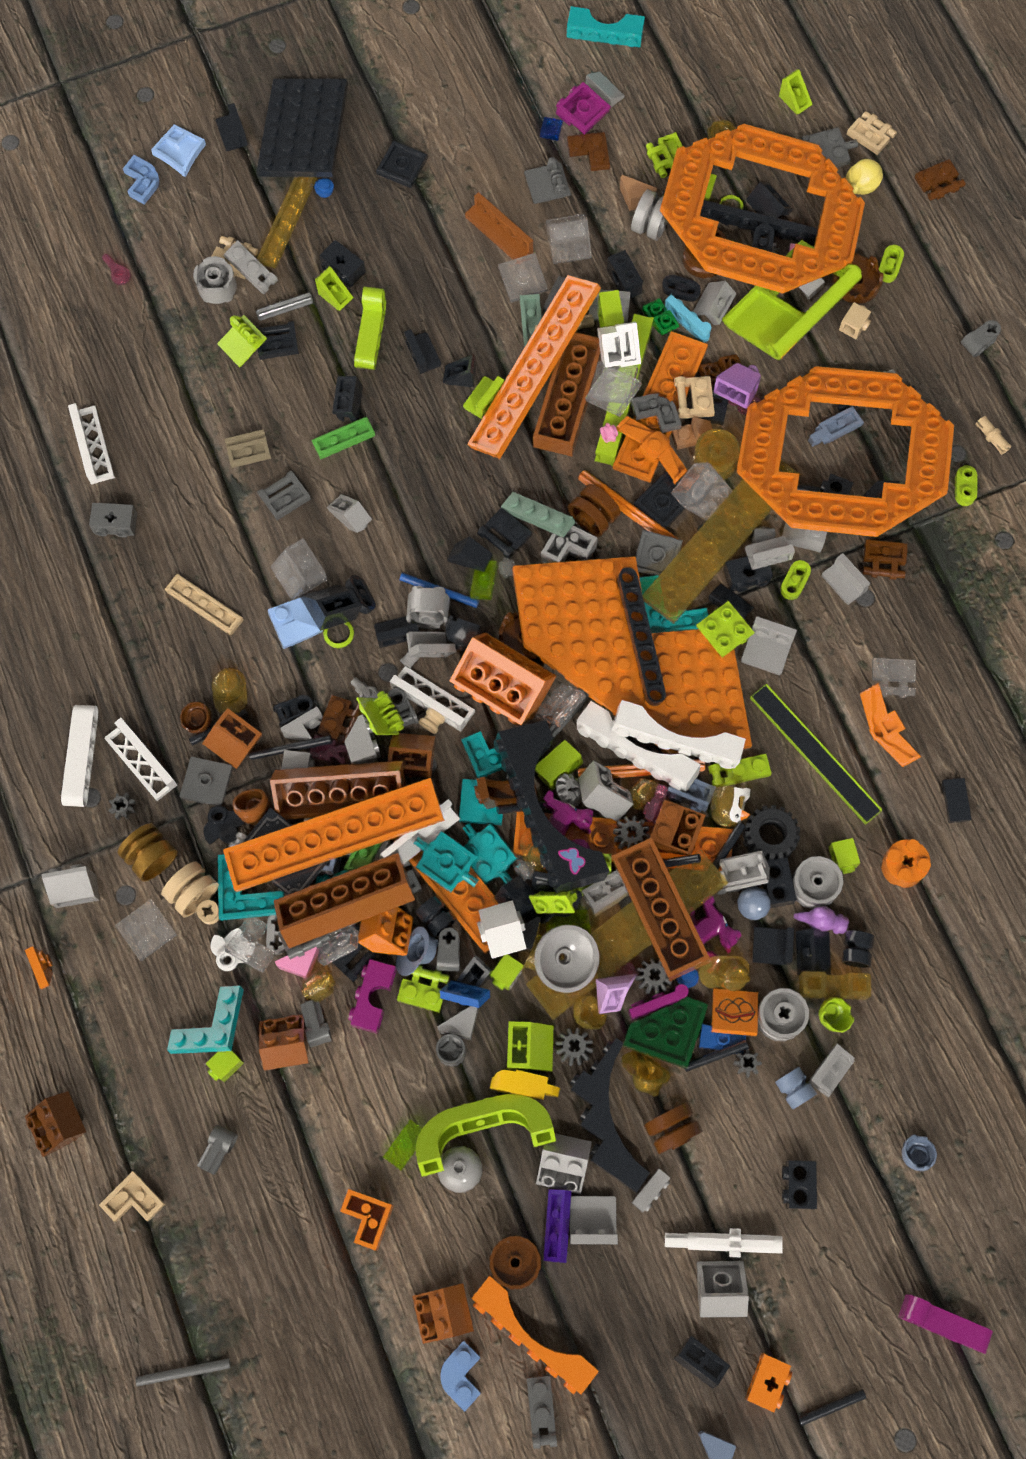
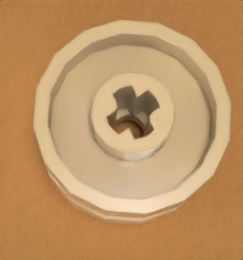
(189, 888)

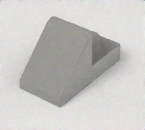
(298, 728)

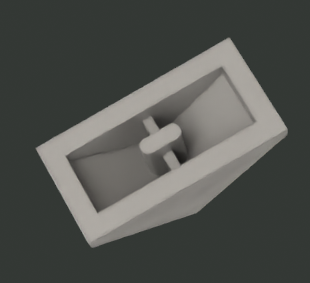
(461, 1024)

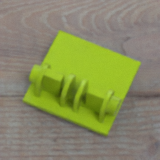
(241, 339)
(725, 629)
(379, 714)

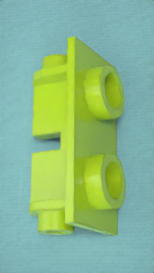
(552, 903)

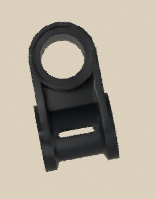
(292, 709)

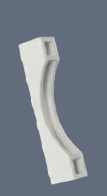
(636, 722)
(674, 769)

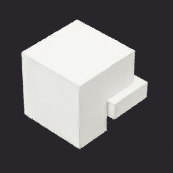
(619, 345)
(502, 929)

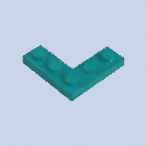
(659, 623)
(238, 906)
(215, 1038)

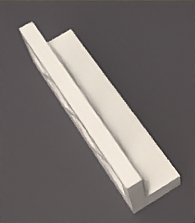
(83, 443)
(425, 701)
(142, 752)
(405, 845)

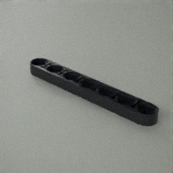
(640, 646)

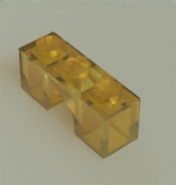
(849, 986)

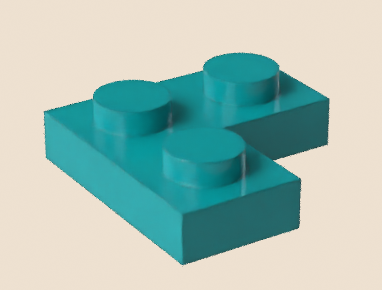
(481, 758)

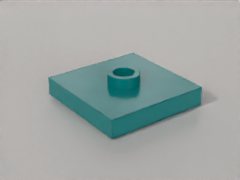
(472, 811)

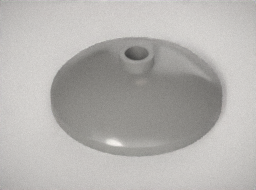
(579, 960)

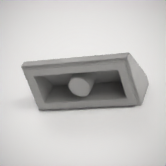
(604, 88)

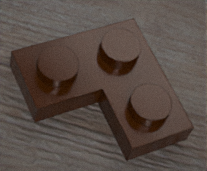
(592, 145)

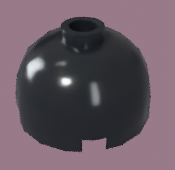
(461, 632)

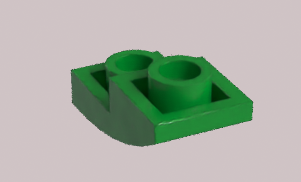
(663, 320)

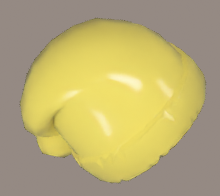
(865, 176)

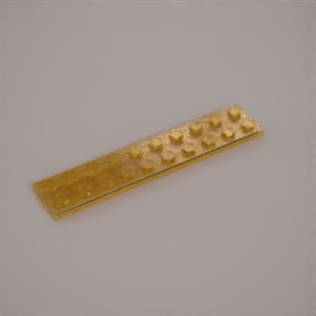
(708, 551)
(625, 936)

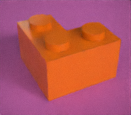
(373, 1214)

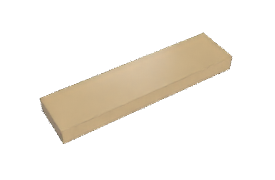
(204, 604)

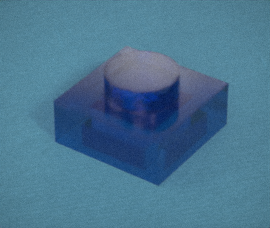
(551, 128)

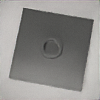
(656, 552)
(206, 781)

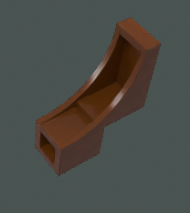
(495, 793)

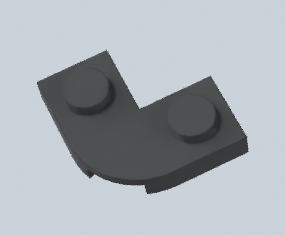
(657, 406)

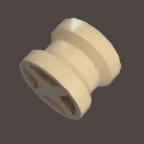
(432, 720)
(212, 914)

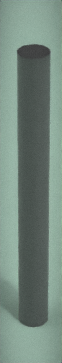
(183, 1372)

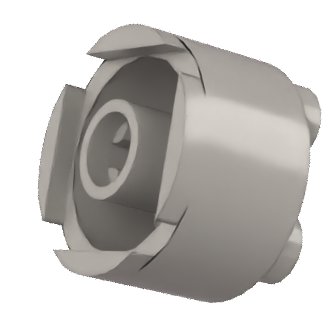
(215, 280)
(428, 607)

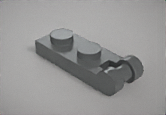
(541, 1411)

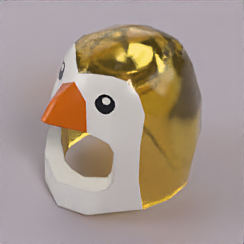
(728, 805)

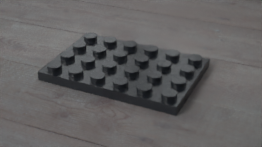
(302, 128)

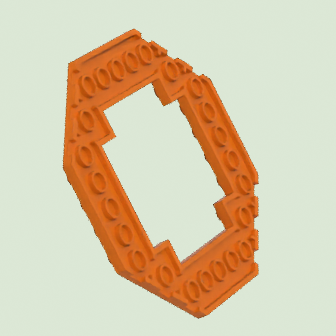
(837, 226)
(926, 465)

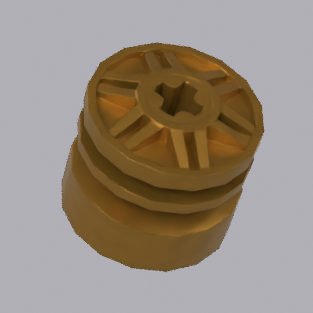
(147, 852)

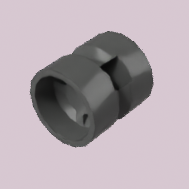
(451, 1050)

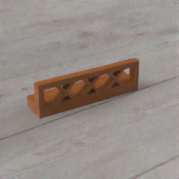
(499, 228)

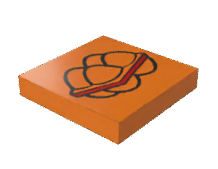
(735, 1012)

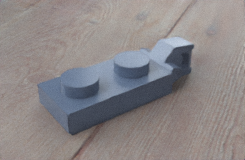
(836, 427)

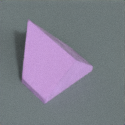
(612, 992)

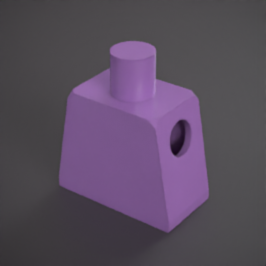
(738, 384)

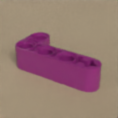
(945, 1323)

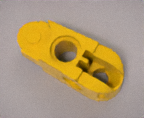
(523, 1084)

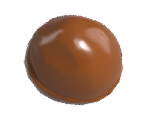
(251, 805)

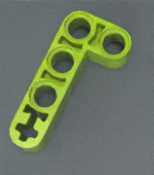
(370, 328)

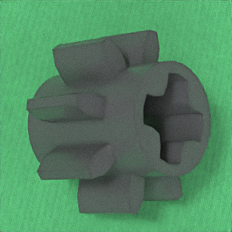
(122, 812)
(754, 1063)

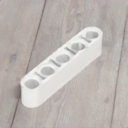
(79, 755)

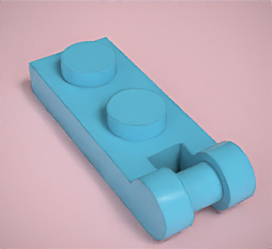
(688, 319)

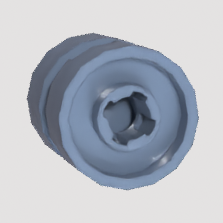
(796, 1088)

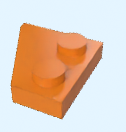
(40, 965)

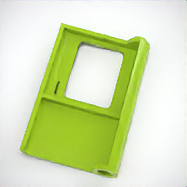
(777, 325)

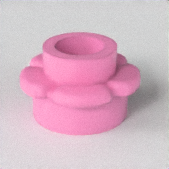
(609, 433)

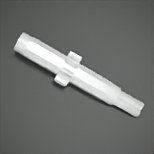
(733, 1242)

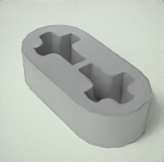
(271, 936)

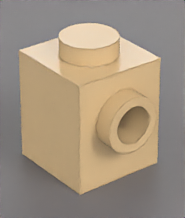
(855, 320)

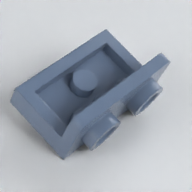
(697, 796)

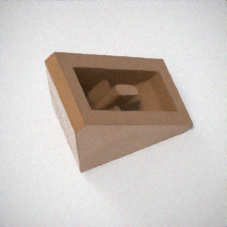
(633, 190)

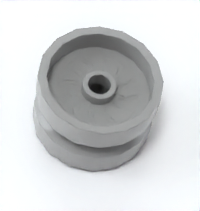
(649, 216)
(828, 880)
(795, 1012)

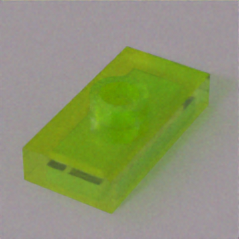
(483, 582)
(403, 1146)

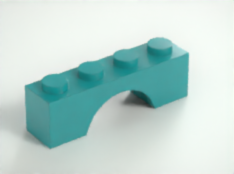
(624, 32)

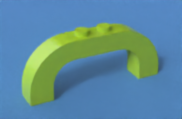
(480, 1116)

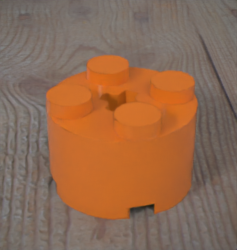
(907, 851)

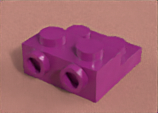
(582, 108)

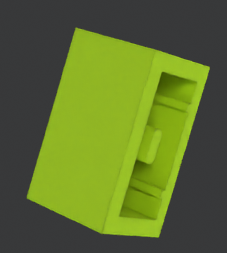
(530, 1046)

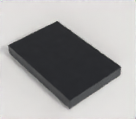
(659, 502)

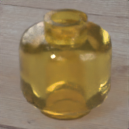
(643, 792)
(318, 986)

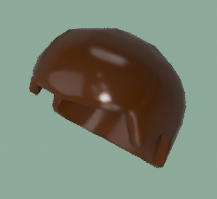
(196, 717)

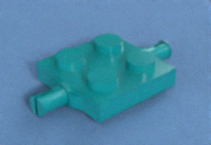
(492, 854)
(446, 862)

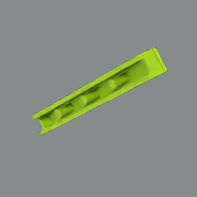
(607, 452)

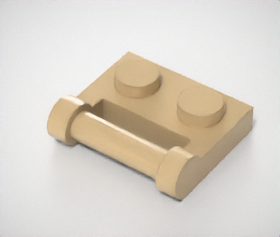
(700, 394)

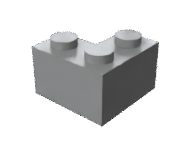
(575, 543)
(602, 793)

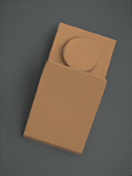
(689, 434)

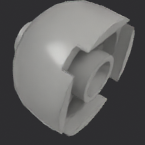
(461, 1169)

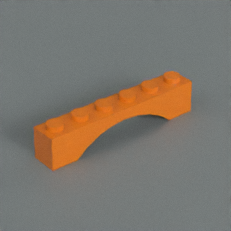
(570, 1367)

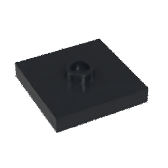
(402, 164)

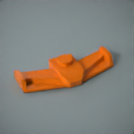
(653, 446)
(886, 727)

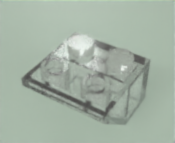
(569, 238)
(702, 490)
(298, 569)

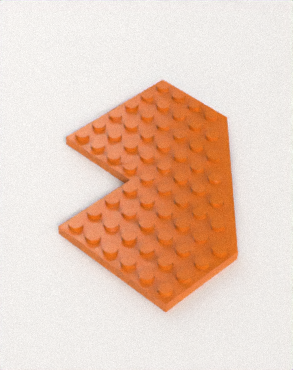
(579, 627)

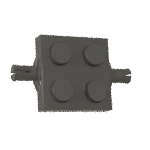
(833, 146)

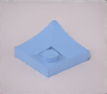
(179, 149)
(293, 623)

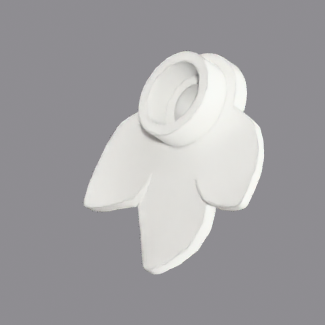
(218, 948)

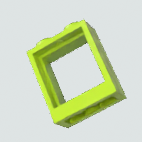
(609, 309)

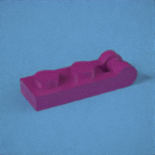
(659, 1001)

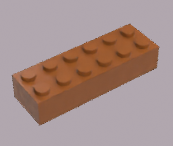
(565, 397)
(330, 788)
(343, 900)
(661, 909)

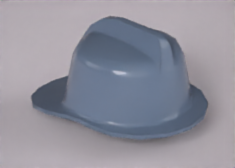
(420, 951)

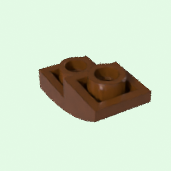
(716, 368)

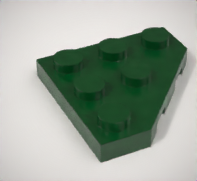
(669, 1032)

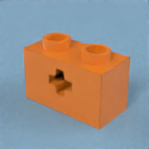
(757, 1390)

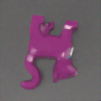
(565, 814)
(713, 925)

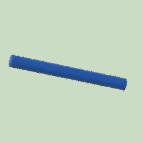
(452, 594)

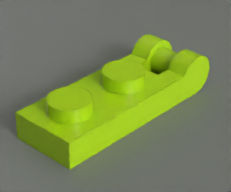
(746, 770)

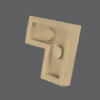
(130, 1193)

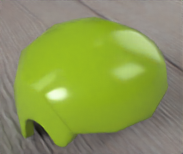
(836, 1015)

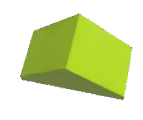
(795, 93)
(332, 289)

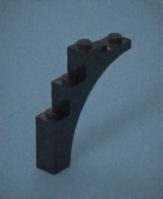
(611, 1154)

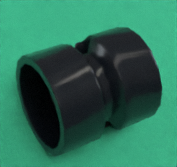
(435, 915)
(858, 948)

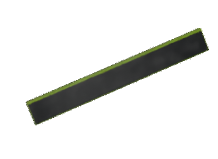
(816, 754)

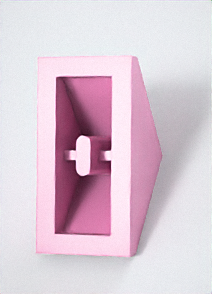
(299, 966)

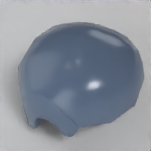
(753, 903)
(919, 1153)

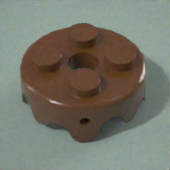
(871, 280)
(510, 632)

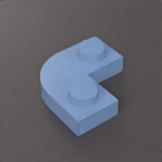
(146, 179)
(454, 1378)

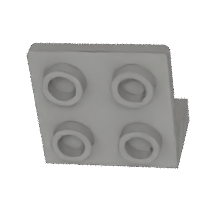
(768, 646)
(593, 1220)

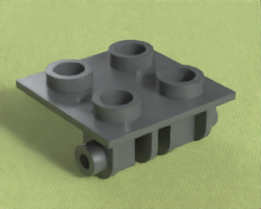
(547, 182)

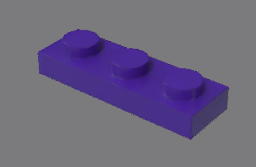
(557, 1226)

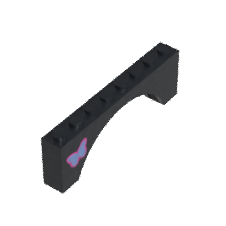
(565, 861)

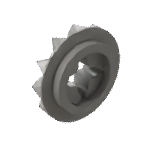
(565, 782)

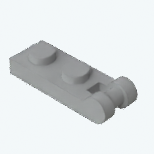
(249, 267)

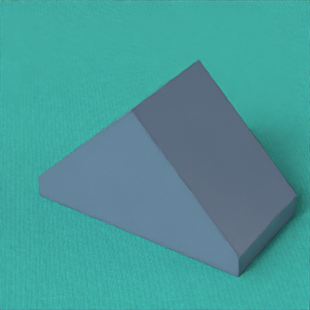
(716, 1447)

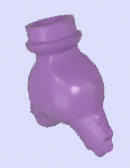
(824, 920)

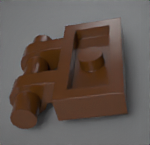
(937, 175)
(884, 553)
(335, 717)

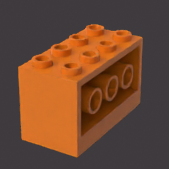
(502, 679)

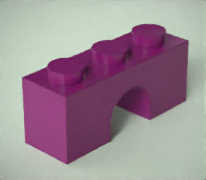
(376, 976)

